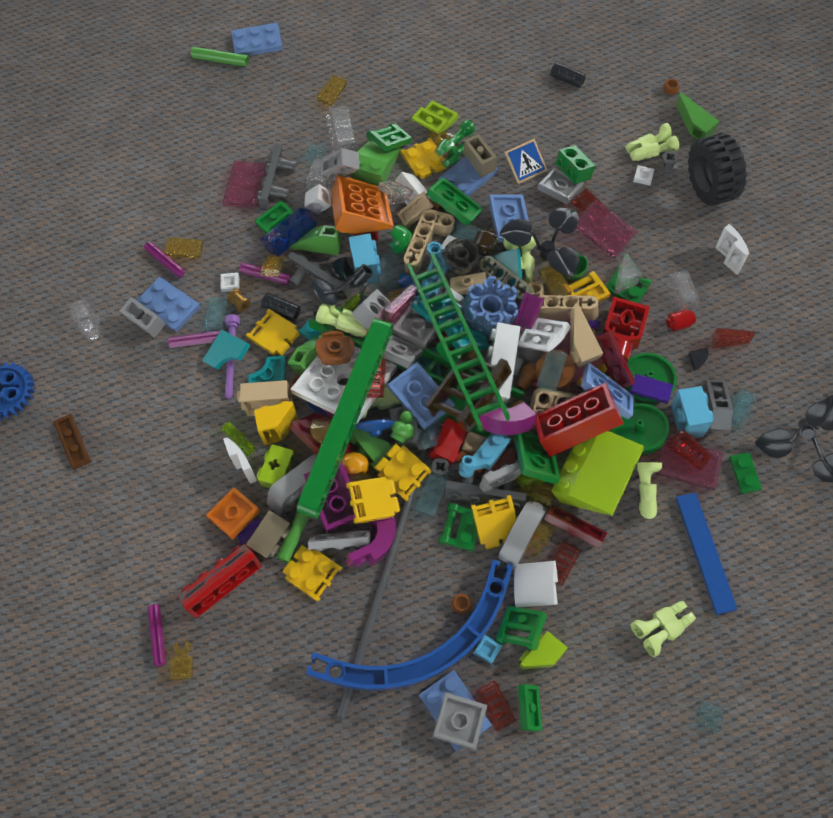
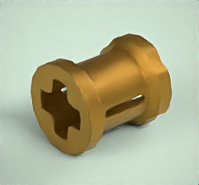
(245, 301)

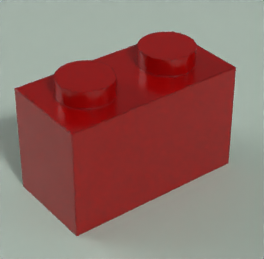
(449, 442)

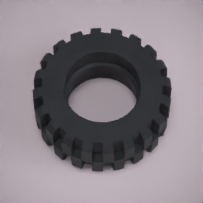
(717, 169)

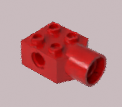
(627, 323)

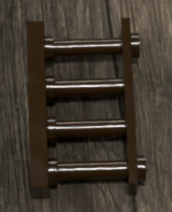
(499, 373)

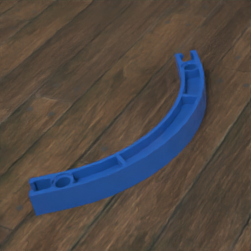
(429, 665)

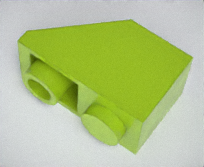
(546, 655)

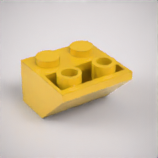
(275, 421)

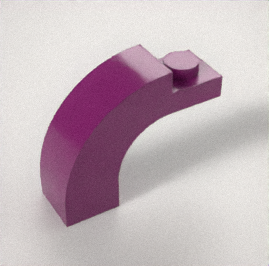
(521, 420)
(384, 534)

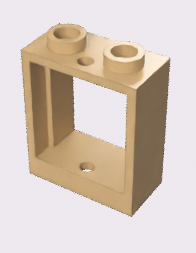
(263, 393)

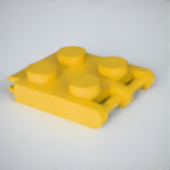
(423, 159)
(274, 333)
(403, 470)
(373, 499)
(494, 522)
(310, 571)

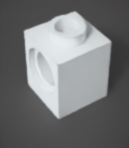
(318, 199)

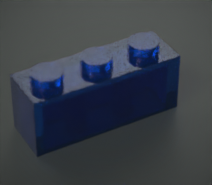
(289, 231)

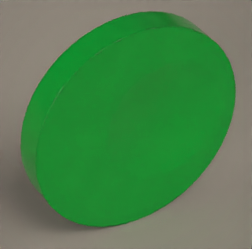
(654, 367)
(646, 427)

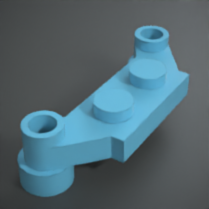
(436, 248)
(485, 456)

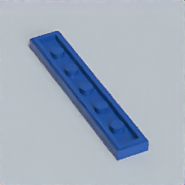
(706, 554)

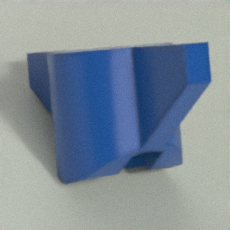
(405, 281)

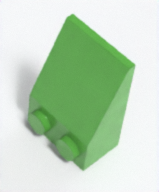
(375, 163)

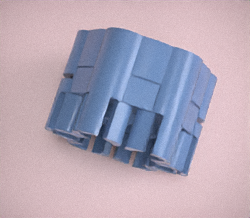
(493, 298)

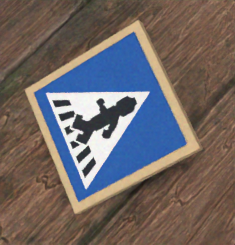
(525, 161)

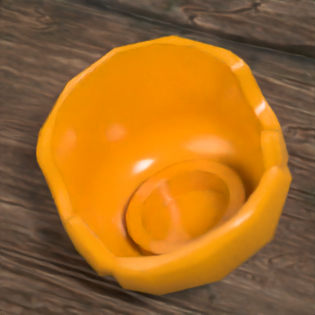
(355, 463)

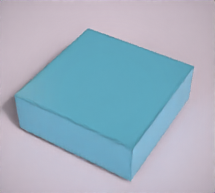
(487, 649)

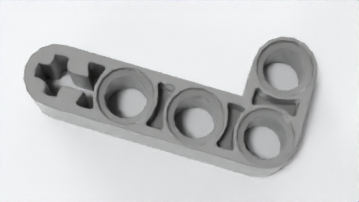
(289, 487)

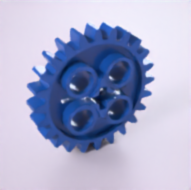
(19, 386)

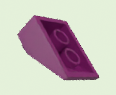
(337, 509)

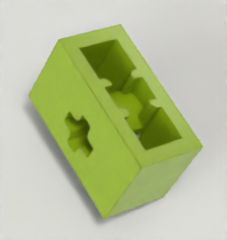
(275, 456)

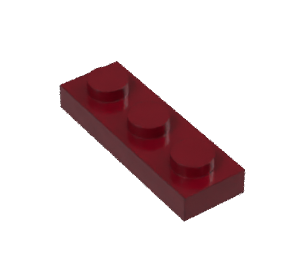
(614, 359)
(575, 526)

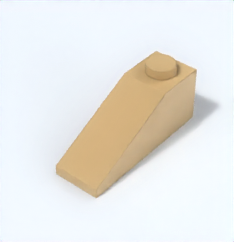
(583, 344)

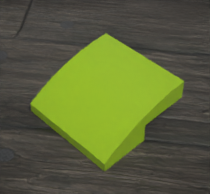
(435, 117)

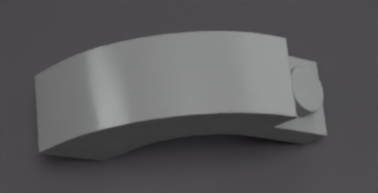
(522, 533)

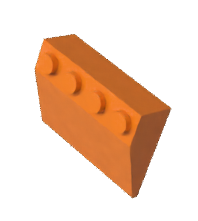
(359, 206)

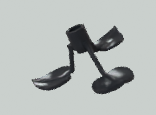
(564, 219)
(343, 271)
(778, 441)

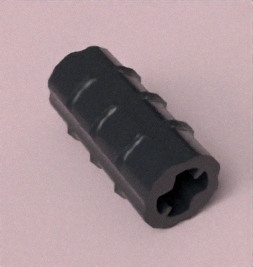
(568, 75)
(281, 306)

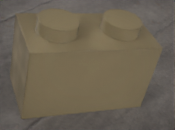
(480, 155)
(268, 534)

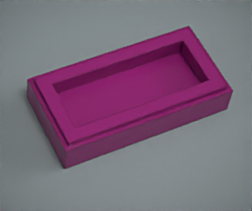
(528, 311)

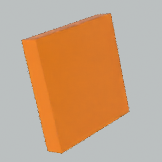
(233, 513)

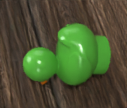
(403, 429)

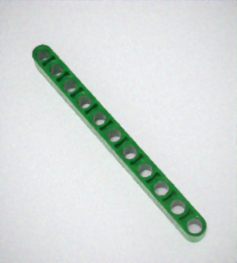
(345, 419)

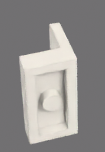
(412, 182)

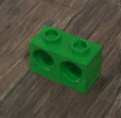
(575, 164)

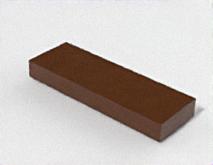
(72, 441)

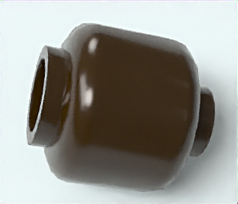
(486, 241)

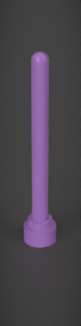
(232, 323)

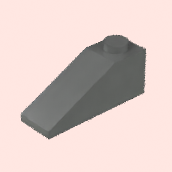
(720, 404)

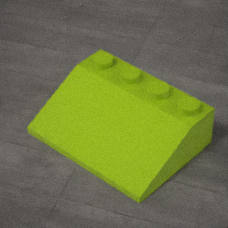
(598, 473)

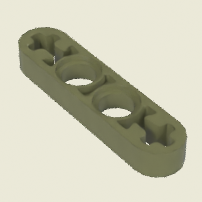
(507, 276)

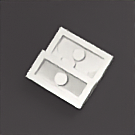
(733, 248)
(544, 334)
(239, 459)
(535, 584)

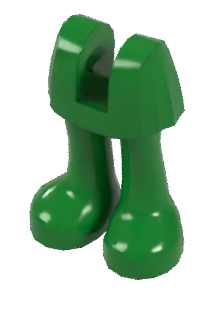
(465, 129)

